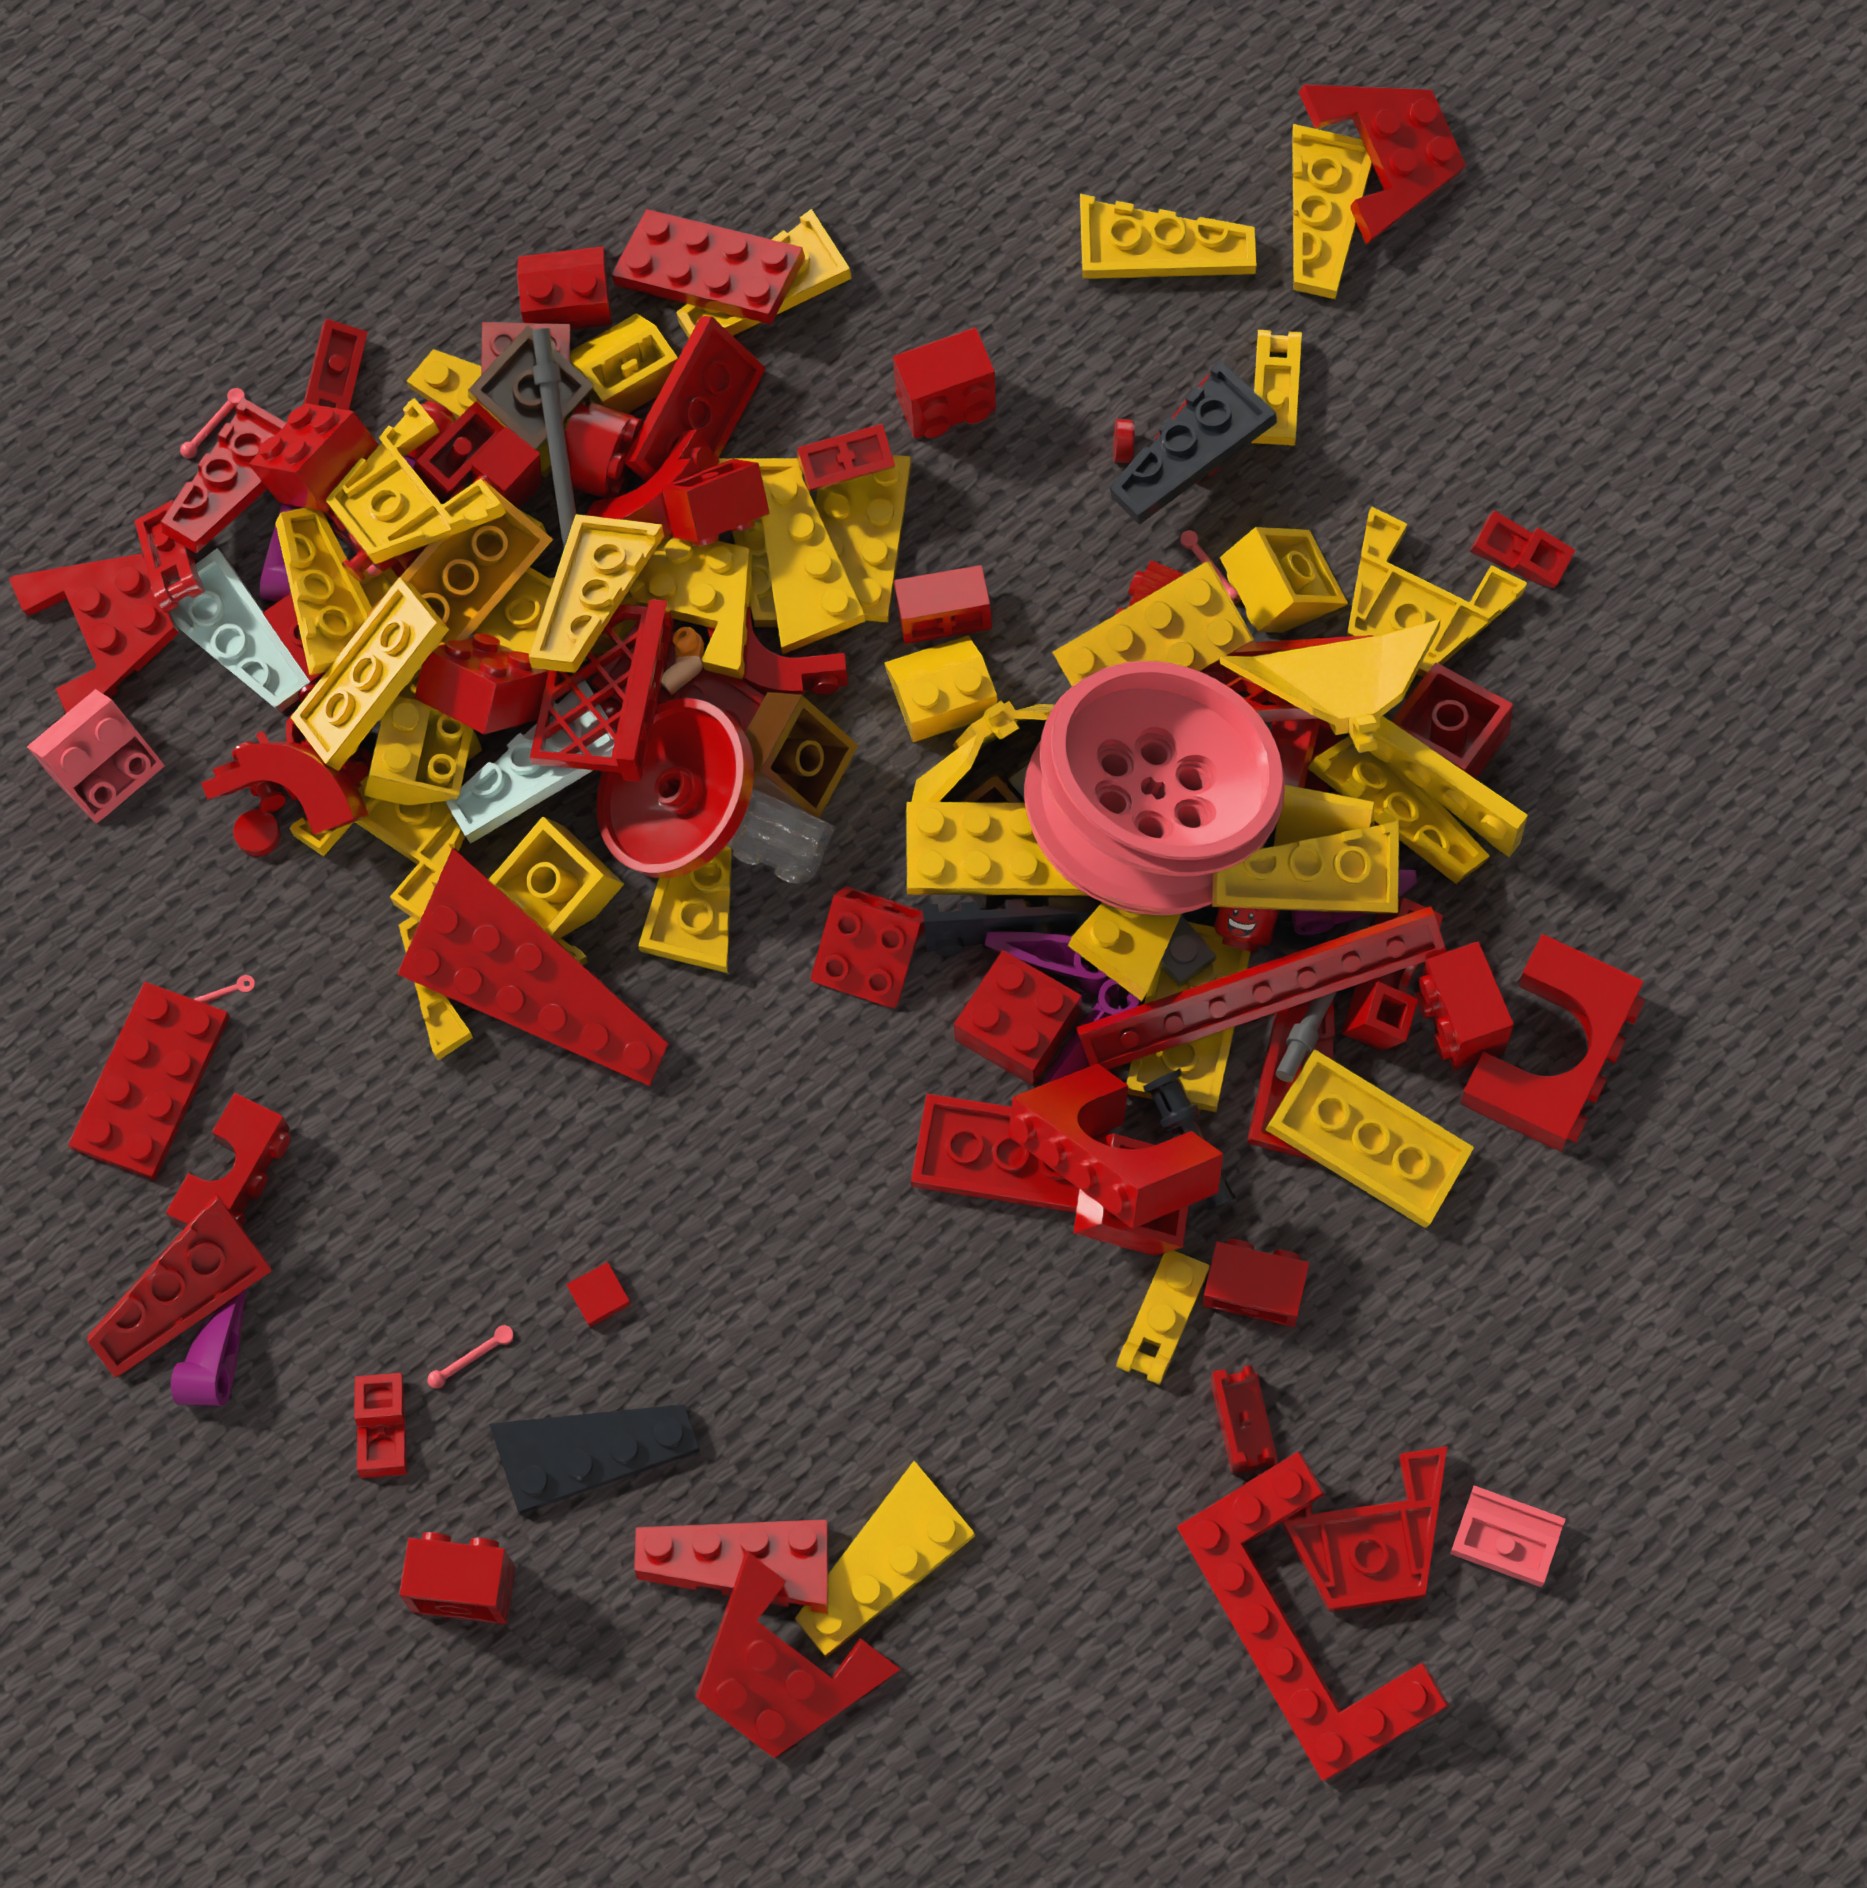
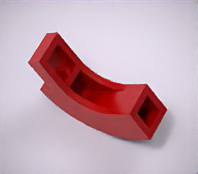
(647, 502)
(787, 675)
(325, 793)

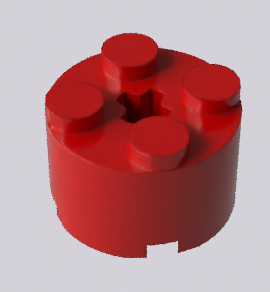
(596, 449)

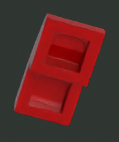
(1523, 552)
(380, 1425)

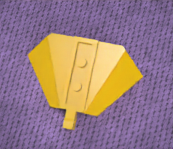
(1345, 680)
(996, 723)

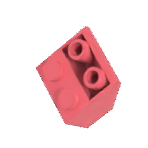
(96, 755)

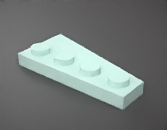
(237, 634)
(515, 784)

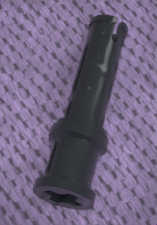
(1181, 1117)

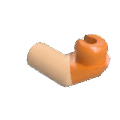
(688, 658)

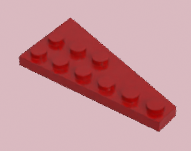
(503, 963)

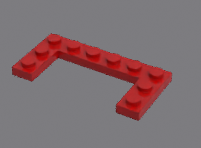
(1327, 1734)

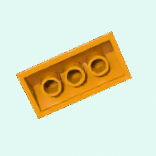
(475, 568)

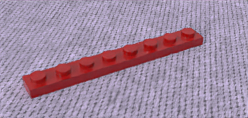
(1262, 989)

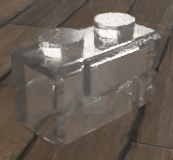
(781, 838)

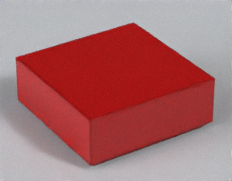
(598, 1294)

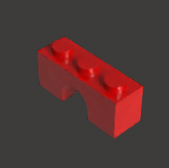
(1380, 1007)
(255, 1138)

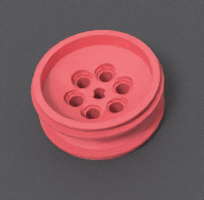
(1152, 786)

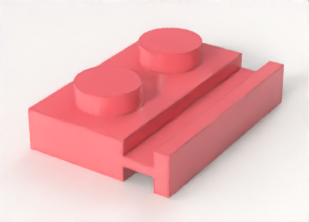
(1507, 1536)

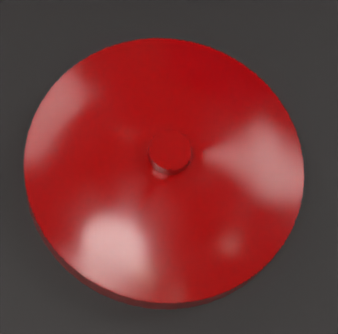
(689, 792)

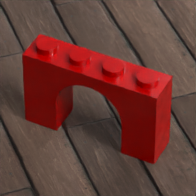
(1552, 1105)
(1132, 1184)

